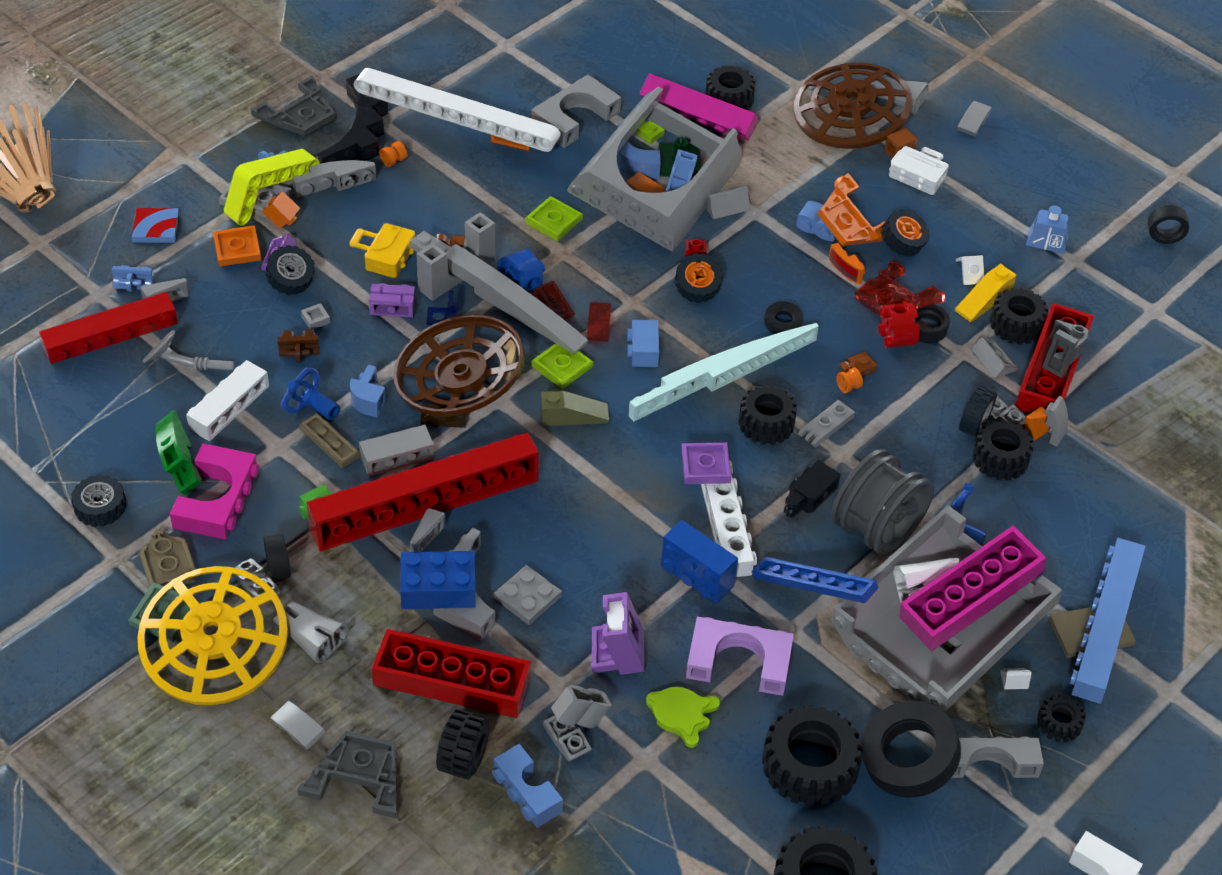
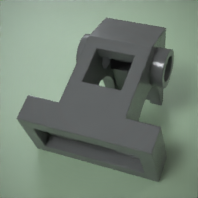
(1071, 339)

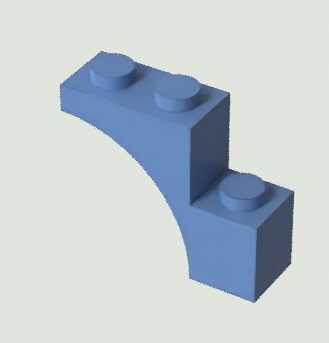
(681, 170)

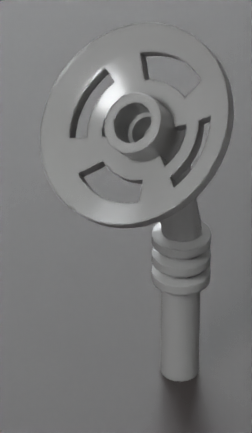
(164, 351)

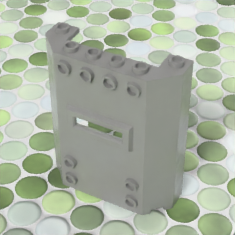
(892, 649)

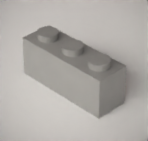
(396, 450)

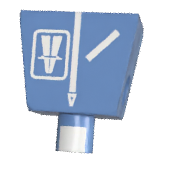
(1049, 230)

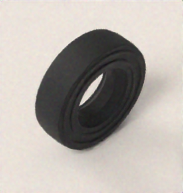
(783, 308)

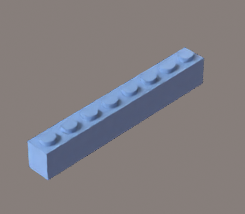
(1108, 622)

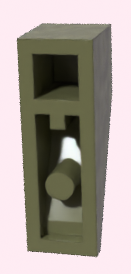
(567, 408)

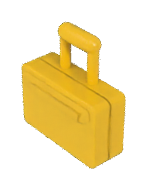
(388, 250)

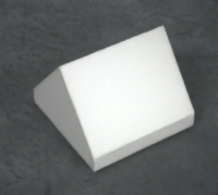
(1015, 678)

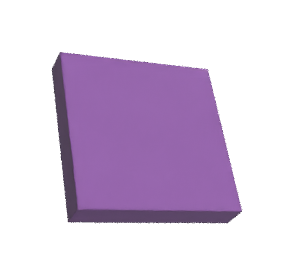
(705, 463)

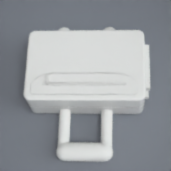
(919, 169)

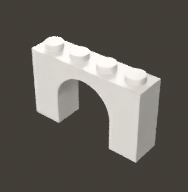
(1101, 858)

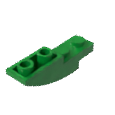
(175, 454)

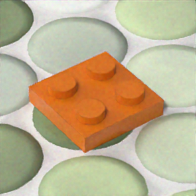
(236, 245)

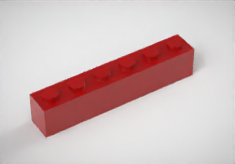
(108, 327)

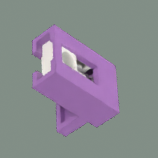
(621, 640)

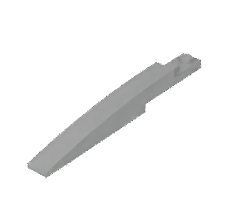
(505, 294)

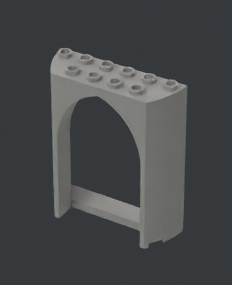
(663, 215)

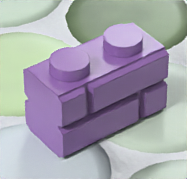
(392, 300)

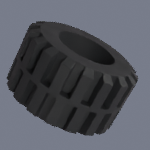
(731, 86)
(1019, 316)
(764, 427)
(1001, 463)
(462, 744)

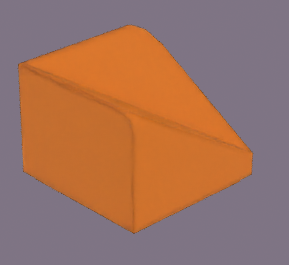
(1035, 423)

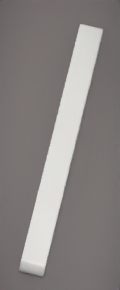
(457, 109)

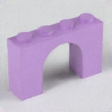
(769, 645)

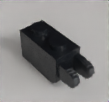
(811, 489)

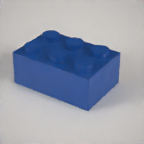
(699, 561)
(437, 580)

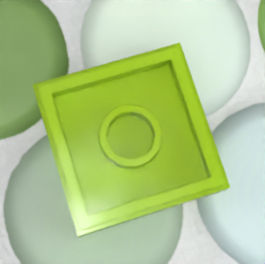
(553, 218)
(561, 365)

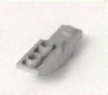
(334, 174)

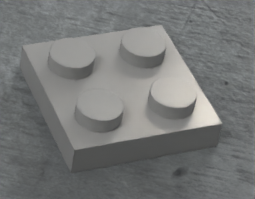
(527, 594)

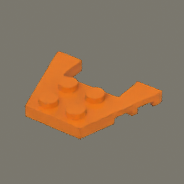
(845, 219)

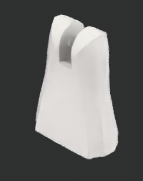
(913, 577)

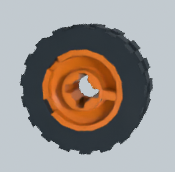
(905, 233)
(702, 288)

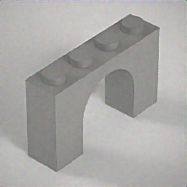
(583, 93)
(433, 262)

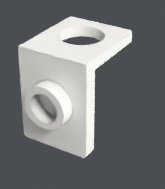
(972, 269)

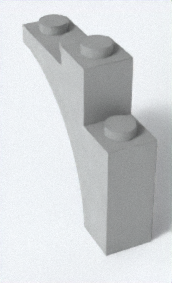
(476, 620)

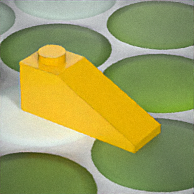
(985, 293)

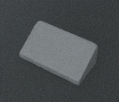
(728, 202)
(993, 357)

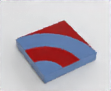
(155, 225)

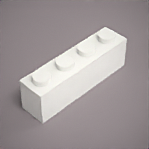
(227, 400)

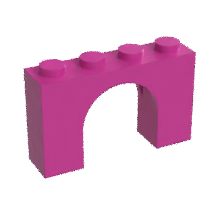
(217, 516)

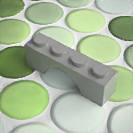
(1019, 755)

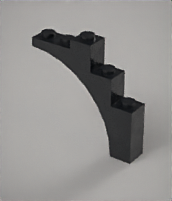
(362, 136)

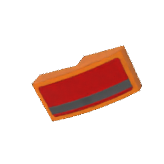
(847, 265)

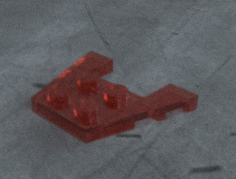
(886, 291)

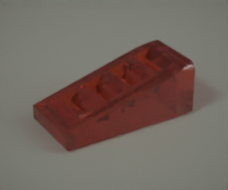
(551, 288)

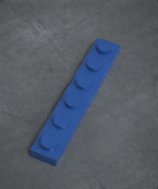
(815, 579)

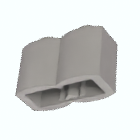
(581, 706)

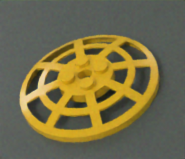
(216, 645)

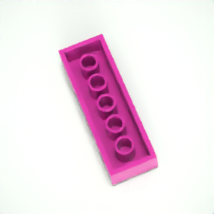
(972, 588)

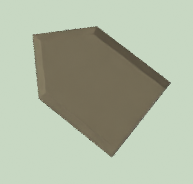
(166, 558)

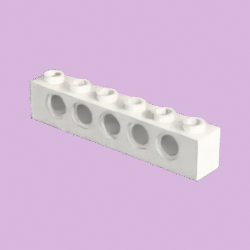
(729, 523)

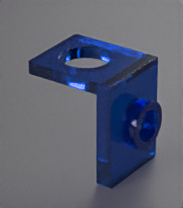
(447, 312)

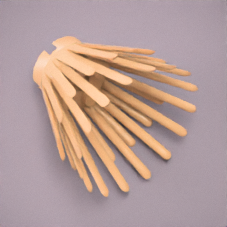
(29, 176)

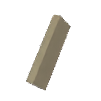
(329, 440)

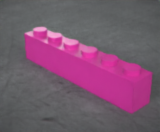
(702, 108)

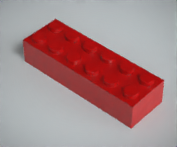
(1039, 384)
(451, 673)

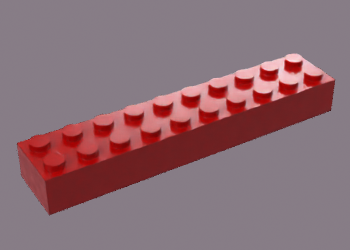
(408, 494)

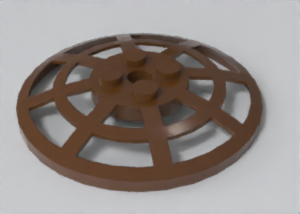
(844, 107)
(450, 365)

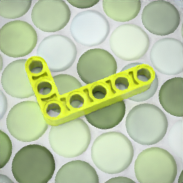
(259, 174)

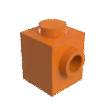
(281, 210)

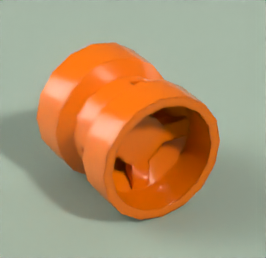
(392, 154)

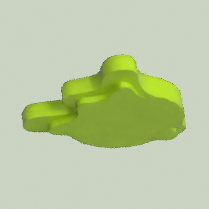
(682, 712)

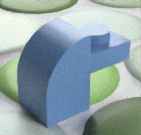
(366, 395)

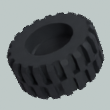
(817, 728)
(824, 848)

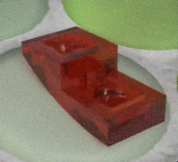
(598, 321)

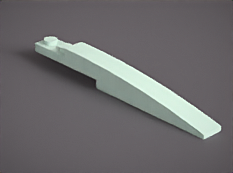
(722, 369)

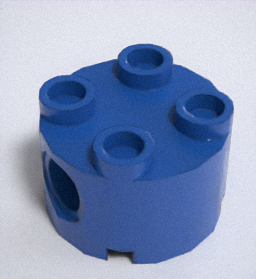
(522, 269)

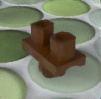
(298, 345)

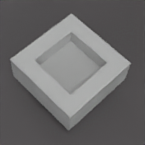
(315, 316)

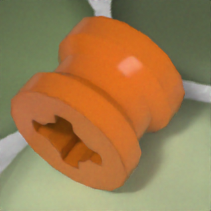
(849, 380)

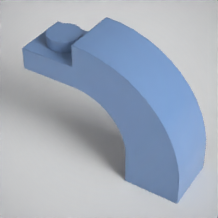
(637, 160)

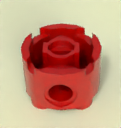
(899, 325)

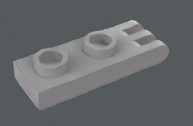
(827, 423)

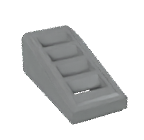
(157, 288)
(427, 530)

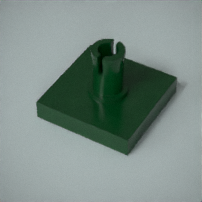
(668, 153)

